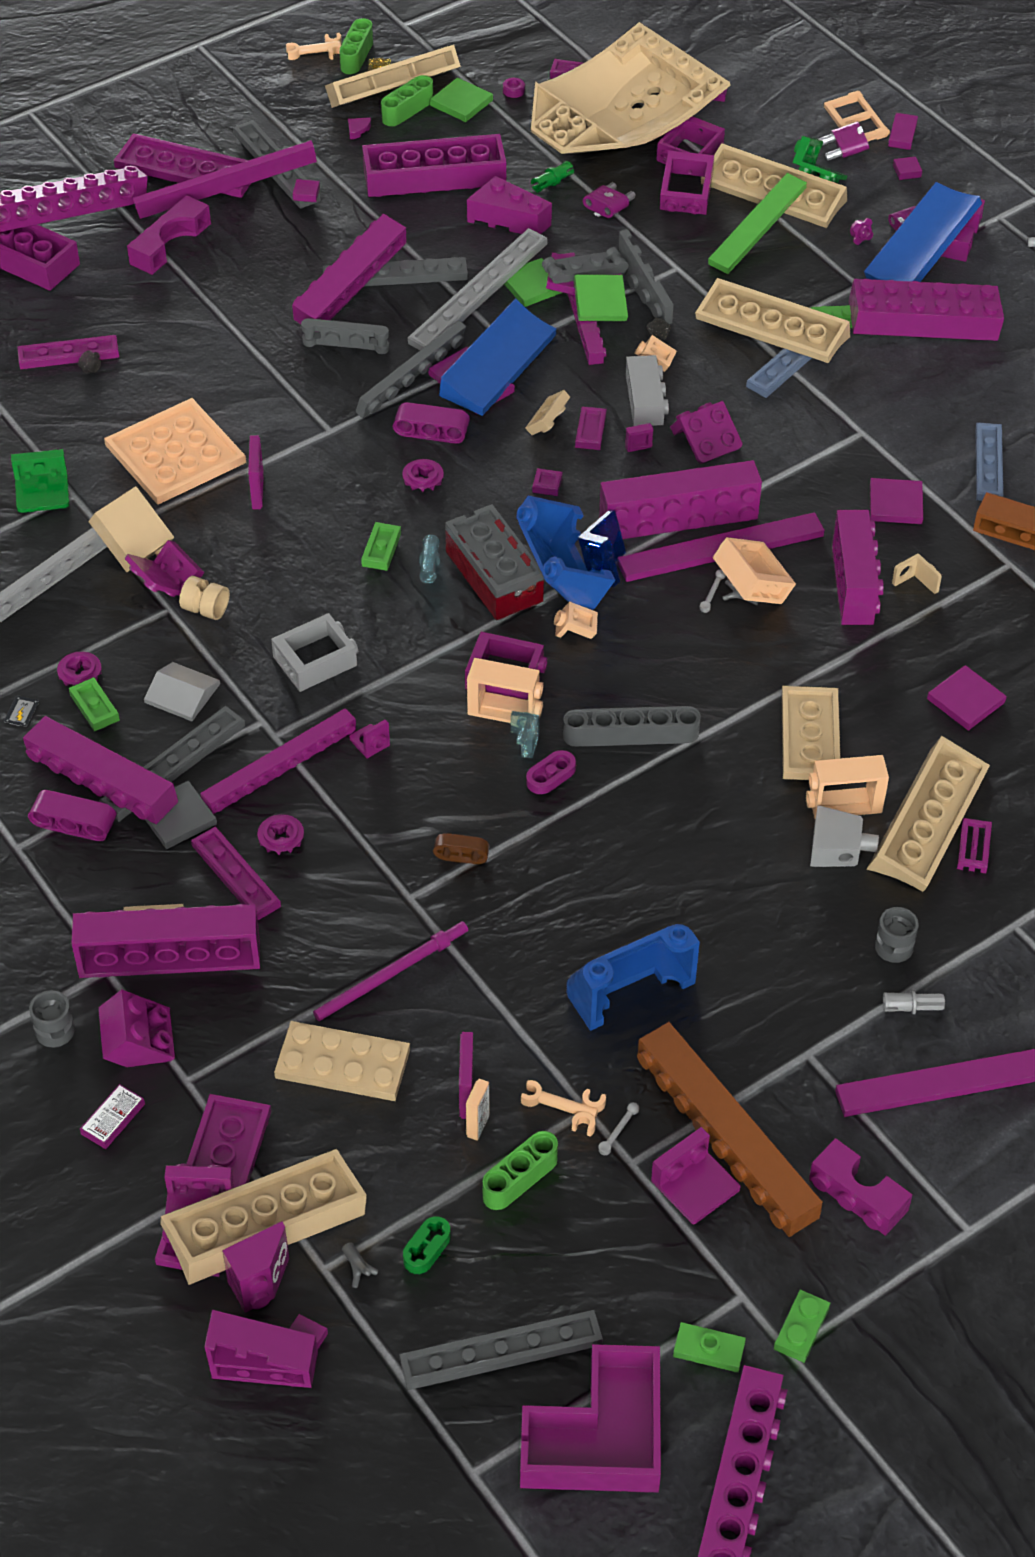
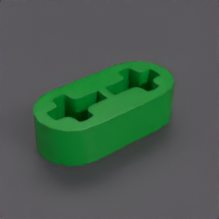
(421, 1241)

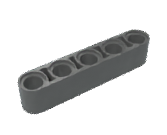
(631, 726)

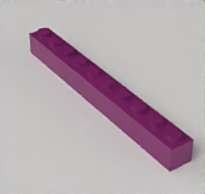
(588, 333)
(279, 761)

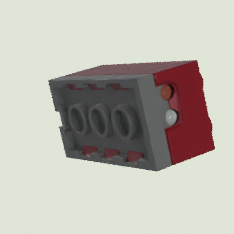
(494, 562)

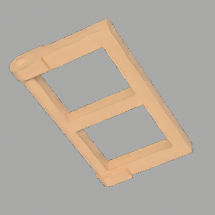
(853, 97)

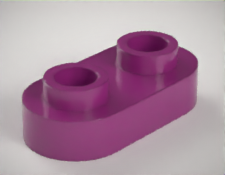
(548, 772)

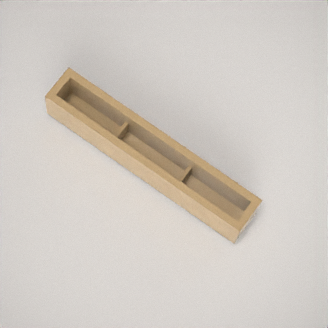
(392, 76)

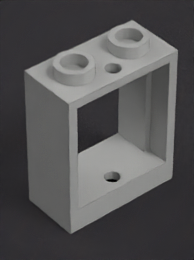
(320, 669)

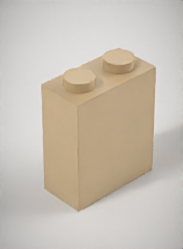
(131, 527)

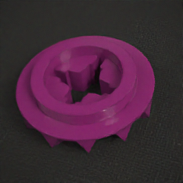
(426, 468)
(72, 662)
(277, 825)

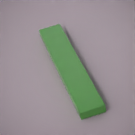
(757, 223)

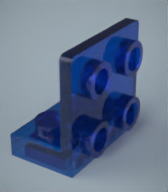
(603, 545)

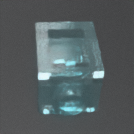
(527, 728)

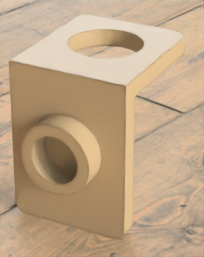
(921, 570)

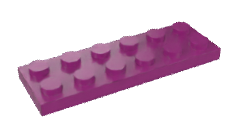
(174, 161)
(226, 1137)

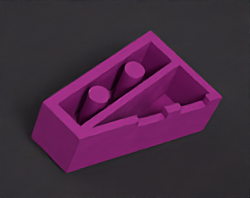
(510, 207)
(259, 1351)

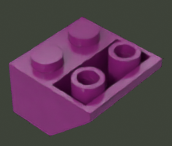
(135, 1030)

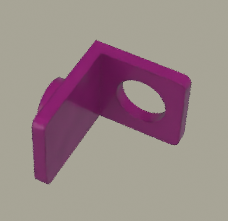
(374, 737)

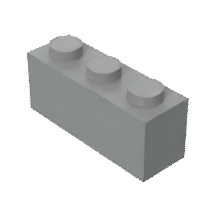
(646, 390)

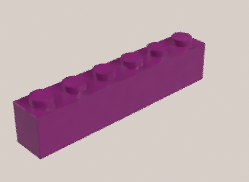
(351, 271)
(100, 770)

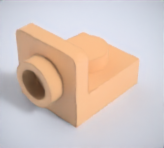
(656, 347)
(577, 620)

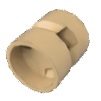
(204, 597)

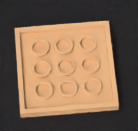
(175, 451)

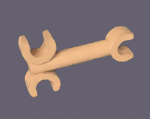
(331, 46)
(583, 1112)

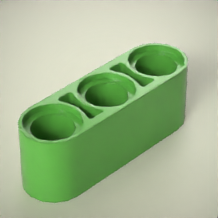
(356, 46)
(407, 100)
(523, 1157)

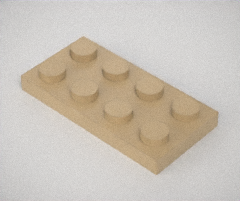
(808, 729)
(342, 1061)

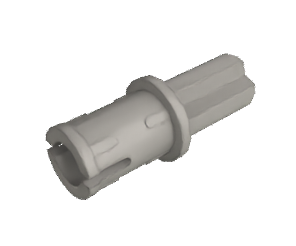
(911, 1002)

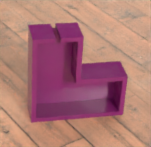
(602, 1446)

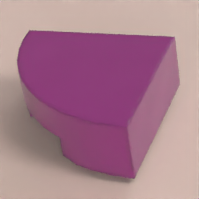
(358, 126)

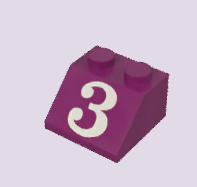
(257, 1266)

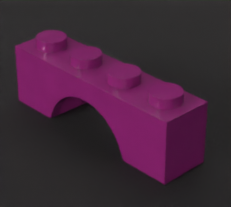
(185, 218)

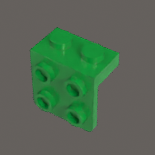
(806, 156)
(40, 480)

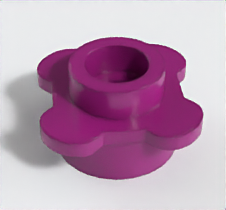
(861, 231)

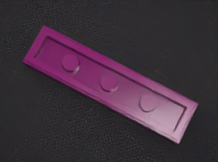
(66, 351)
(235, 872)

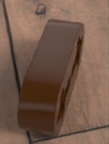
(461, 848)

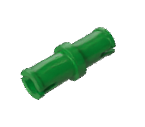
(552, 176)

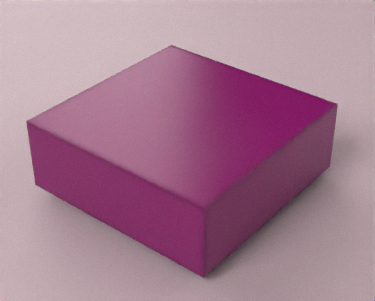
(907, 168)
(306, 190)
(639, 437)
(547, 482)

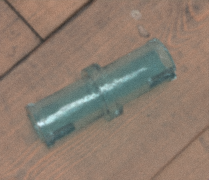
(429, 559)

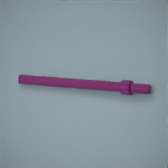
(438, 942)

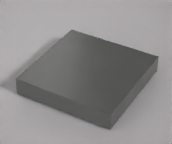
(185, 819)

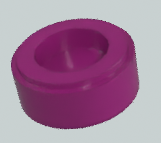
(513, 87)

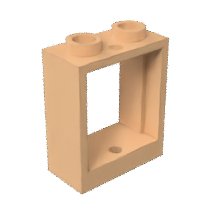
(754, 570)
(505, 676)
(844, 771)

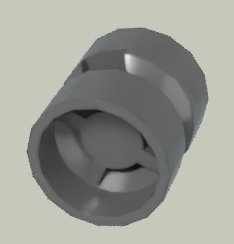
(896, 934)
(52, 1018)

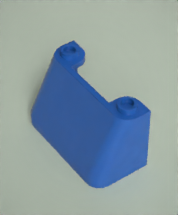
(552, 539)
(666, 953)

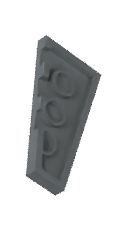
(642, 280)

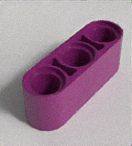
(431, 422)
(72, 815)

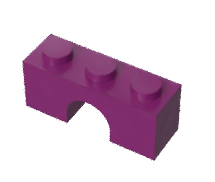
(962, 244)
(877, 1205)

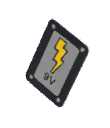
(21, 711)

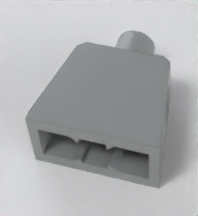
(839, 839)

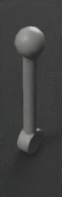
(705, 605)
(605, 1146)

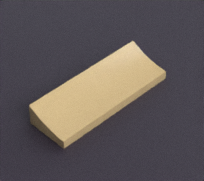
(754, 177)
(773, 320)
(929, 815)
(303, 1197)

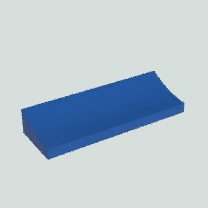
(924, 235)
(496, 359)

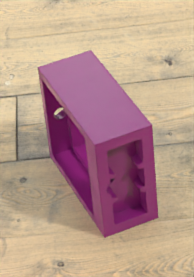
(710, 138)
(687, 164)
(509, 648)

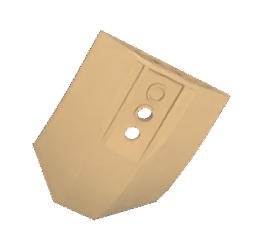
(594, 102)

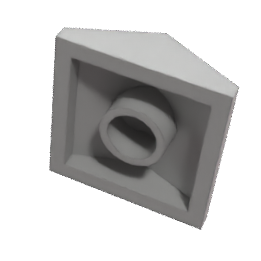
(180, 690)

